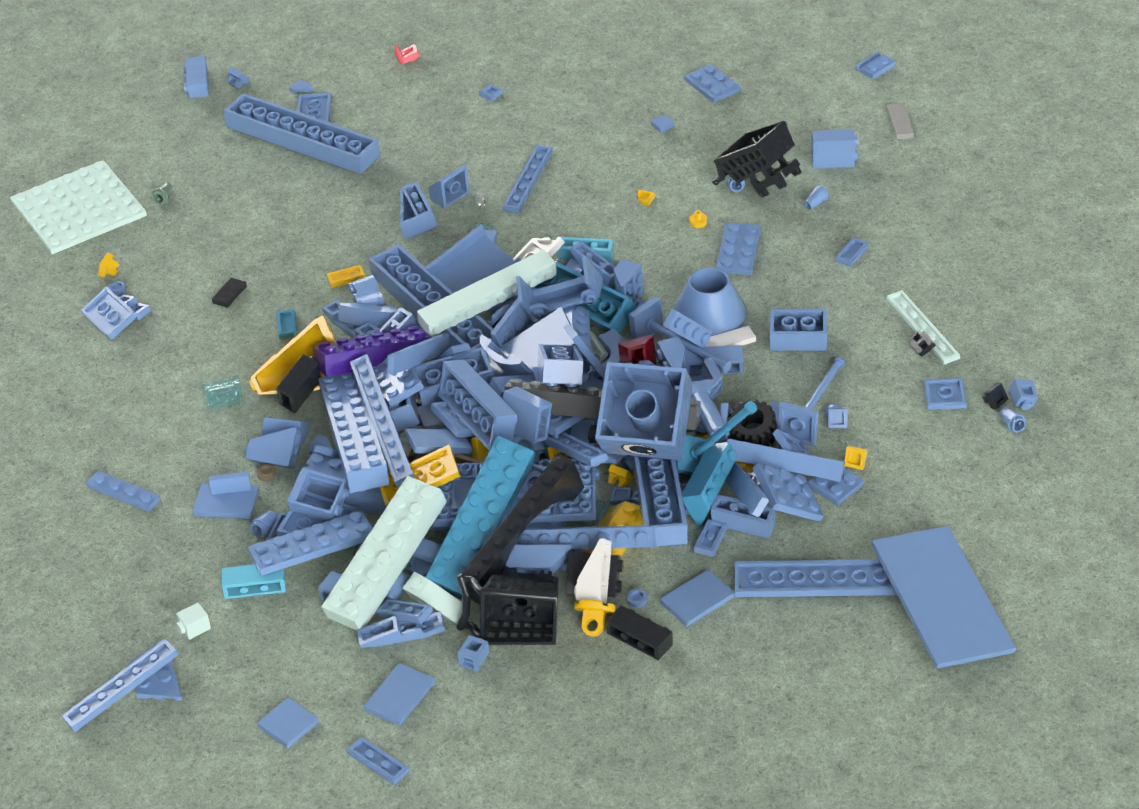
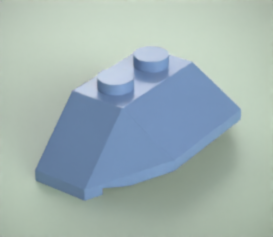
(535, 558)

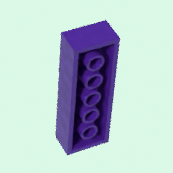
(336, 356)

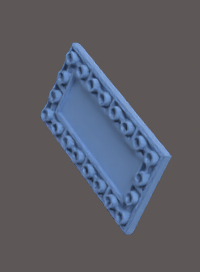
(581, 509)
(943, 597)

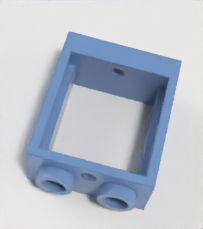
(301, 486)

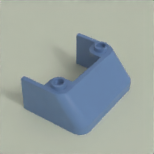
(563, 294)

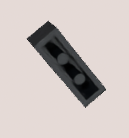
(639, 632)

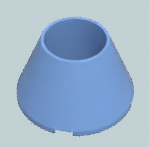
(712, 301)

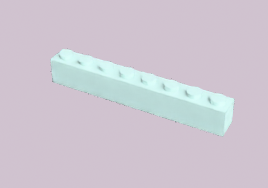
(485, 293)

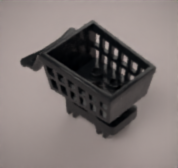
(748, 158)
(513, 600)

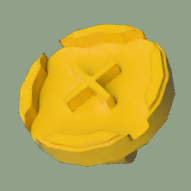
(592, 611)

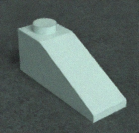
(429, 593)

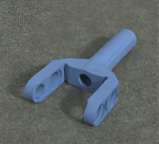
(706, 391)

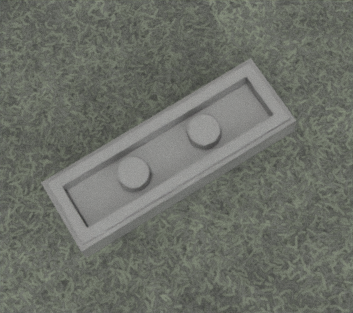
(900, 121)

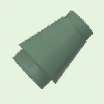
(162, 193)

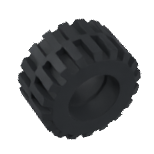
(761, 435)

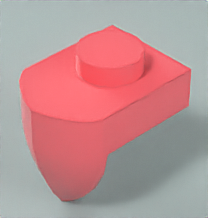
(406, 55)

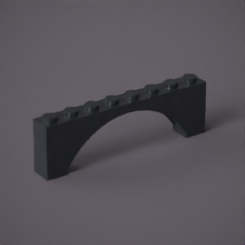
(556, 483)

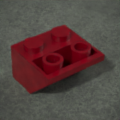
(637, 350)

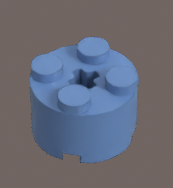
(366, 291)

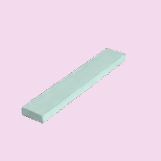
(919, 322)

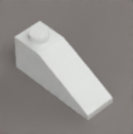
(594, 578)

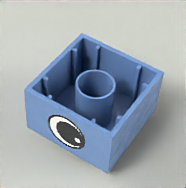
(644, 410)

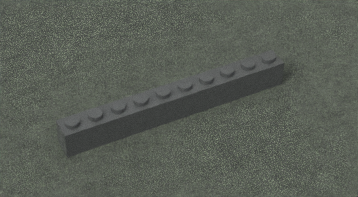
(581, 401)

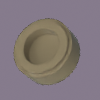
(266, 472)

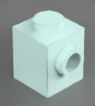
(192, 621)

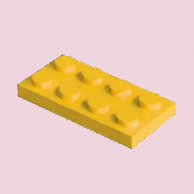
(432, 469)

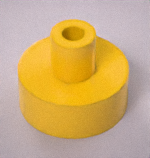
(698, 219)

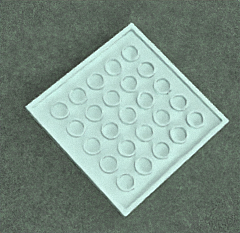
(78, 206)

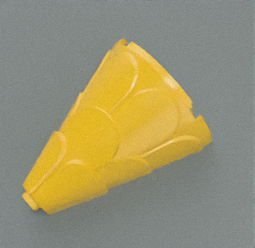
(275, 369)

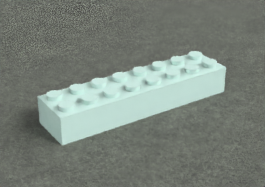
(384, 554)

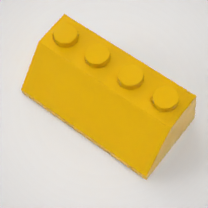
(620, 515)

